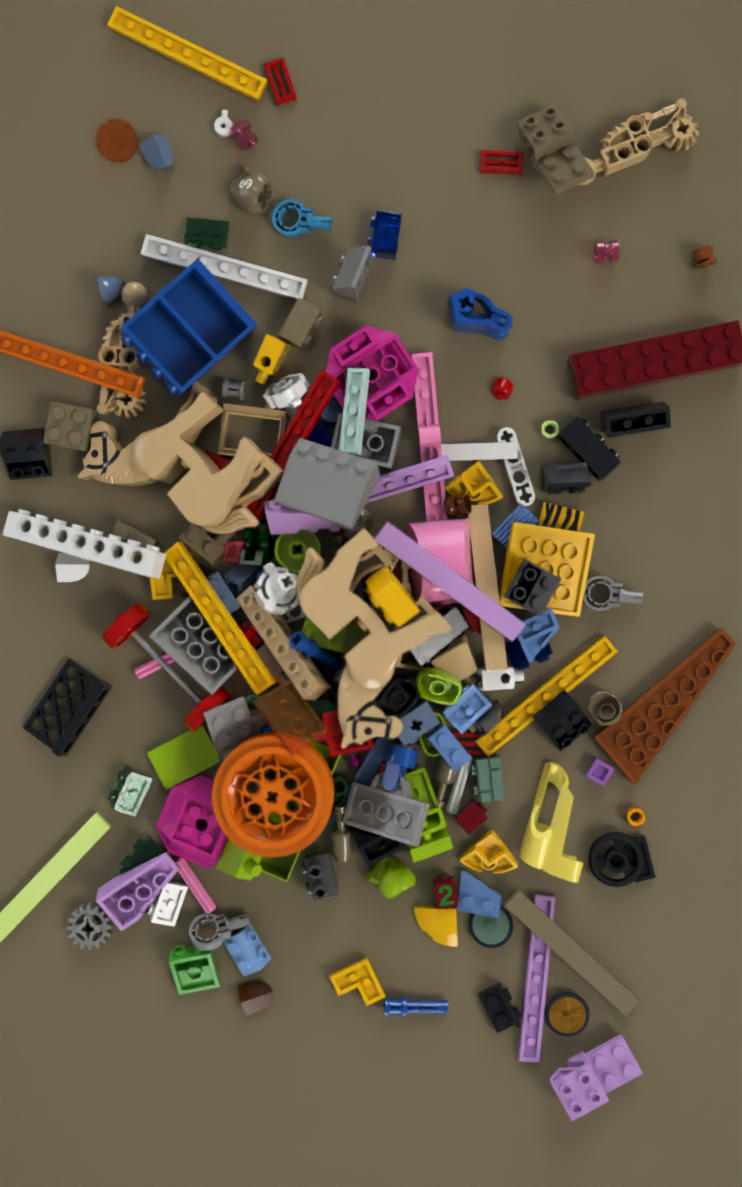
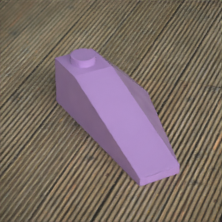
(132, 892)

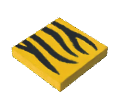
(560, 517)

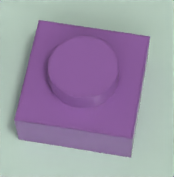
(599, 771)

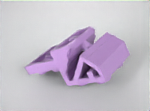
(593, 1075)

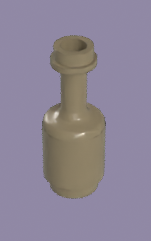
(445, 776)
(341, 838)

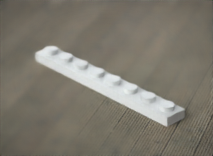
(225, 267)

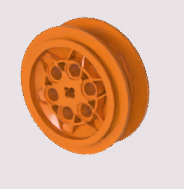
(256, 831)

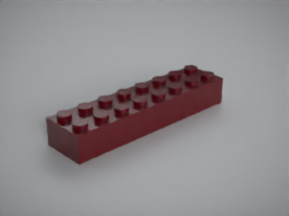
(656, 360)

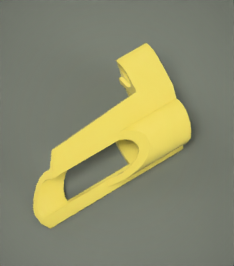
(545, 843)

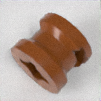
(704, 257)

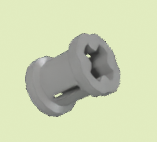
(234, 385)

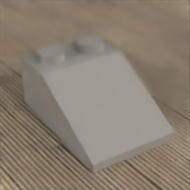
(352, 274)
(378, 444)

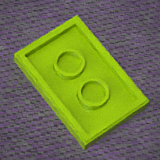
(183, 757)

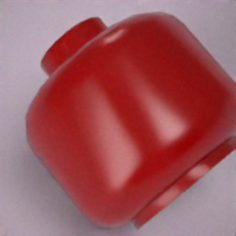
(502, 388)

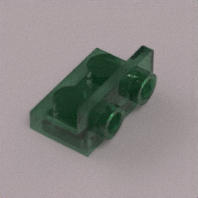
(207, 233)
(129, 791)
(144, 851)

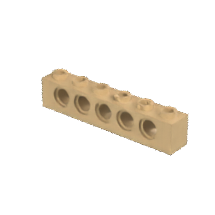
(276, 635)

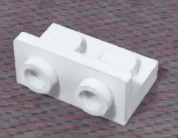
(167, 904)

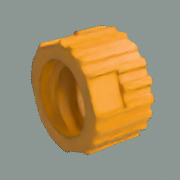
(639, 821)

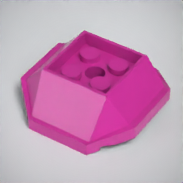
(386, 356)
(180, 826)

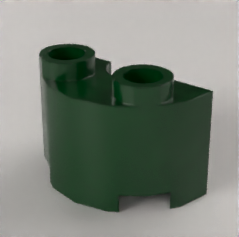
(258, 546)

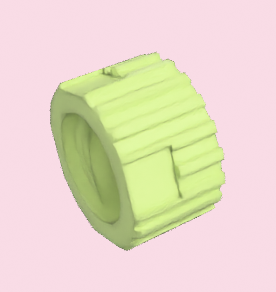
(549, 436)

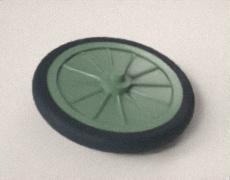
(491, 931)

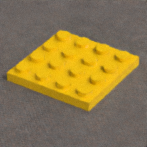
(557, 551)

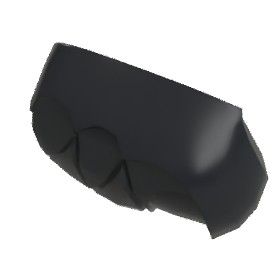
(399, 697)

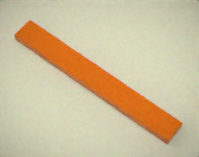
(71, 364)

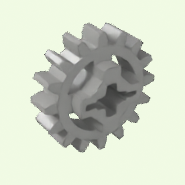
(84, 933)

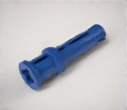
(310, 648)
(404, 1006)

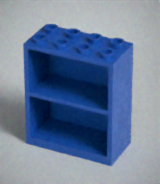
(187, 328)

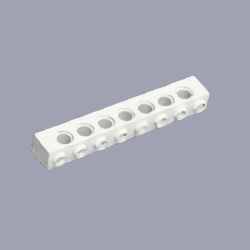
(18, 527)

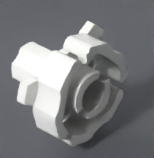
(286, 393)
(279, 589)

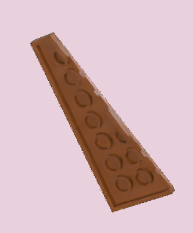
(659, 711)

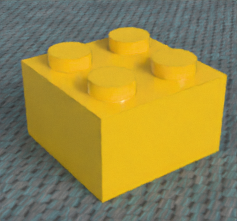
(391, 597)

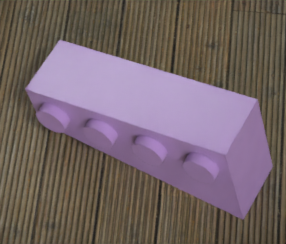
(289, 521)

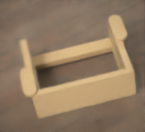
(248, 411)

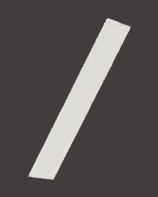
(480, 451)

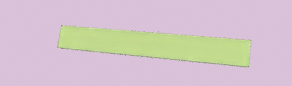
(52, 873)

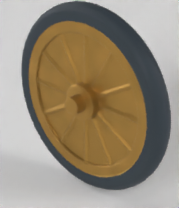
(567, 1014)

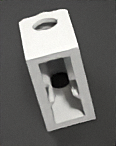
(492, 680)

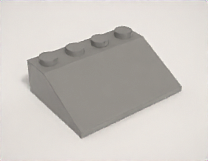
(327, 483)
(195, 646)

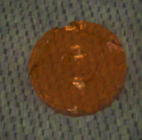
(117, 140)

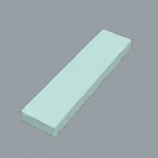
(354, 410)

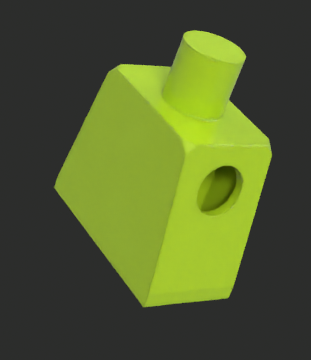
(239, 862)

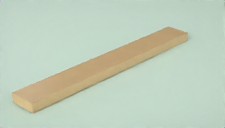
(486, 581)

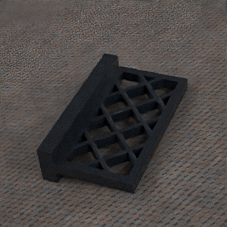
(78, 720)

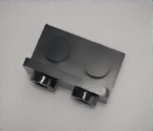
(498, 1007)

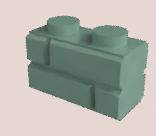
(488, 778)

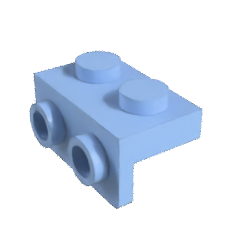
(467, 709)
(247, 950)

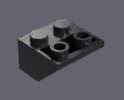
(25, 454)
(565, 476)
(532, 587)
(562, 720)
(374, 846)

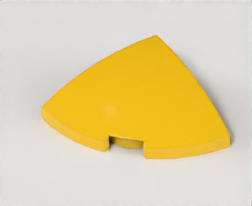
(476, 483)
(489, 854)
(438, 923)

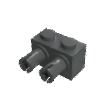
(320, 875)

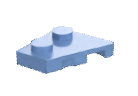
(537, 633)
(477, 897)

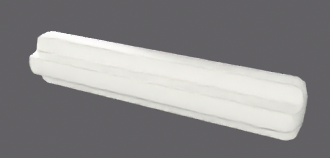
(458, 787)

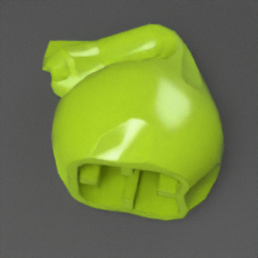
(392, 877)

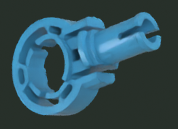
(301, 226)

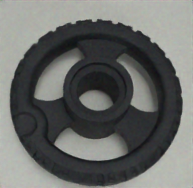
(598, 864)

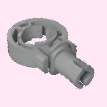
(624, 595)
(223, 927)

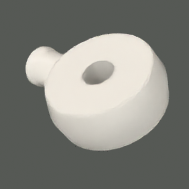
(223, 121)

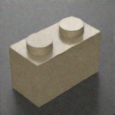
(300, 324)

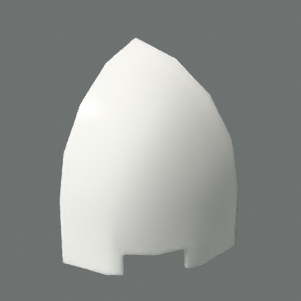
(70, 567)

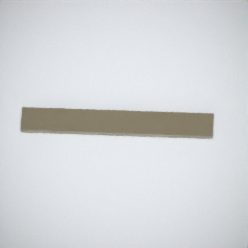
(571, 952)

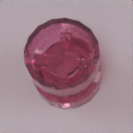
(244, 135)
(606, 251)

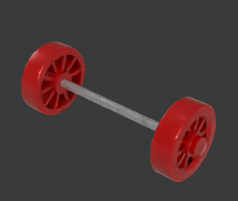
(125, 626)

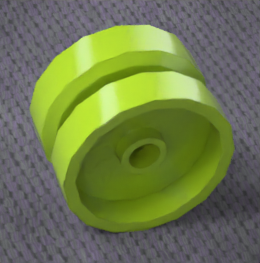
(286, 546)

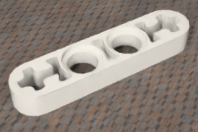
(520, 466)

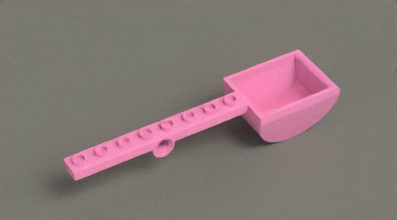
(441, 537)

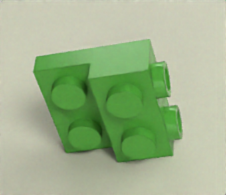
(193, 969)

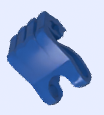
(483, 323)

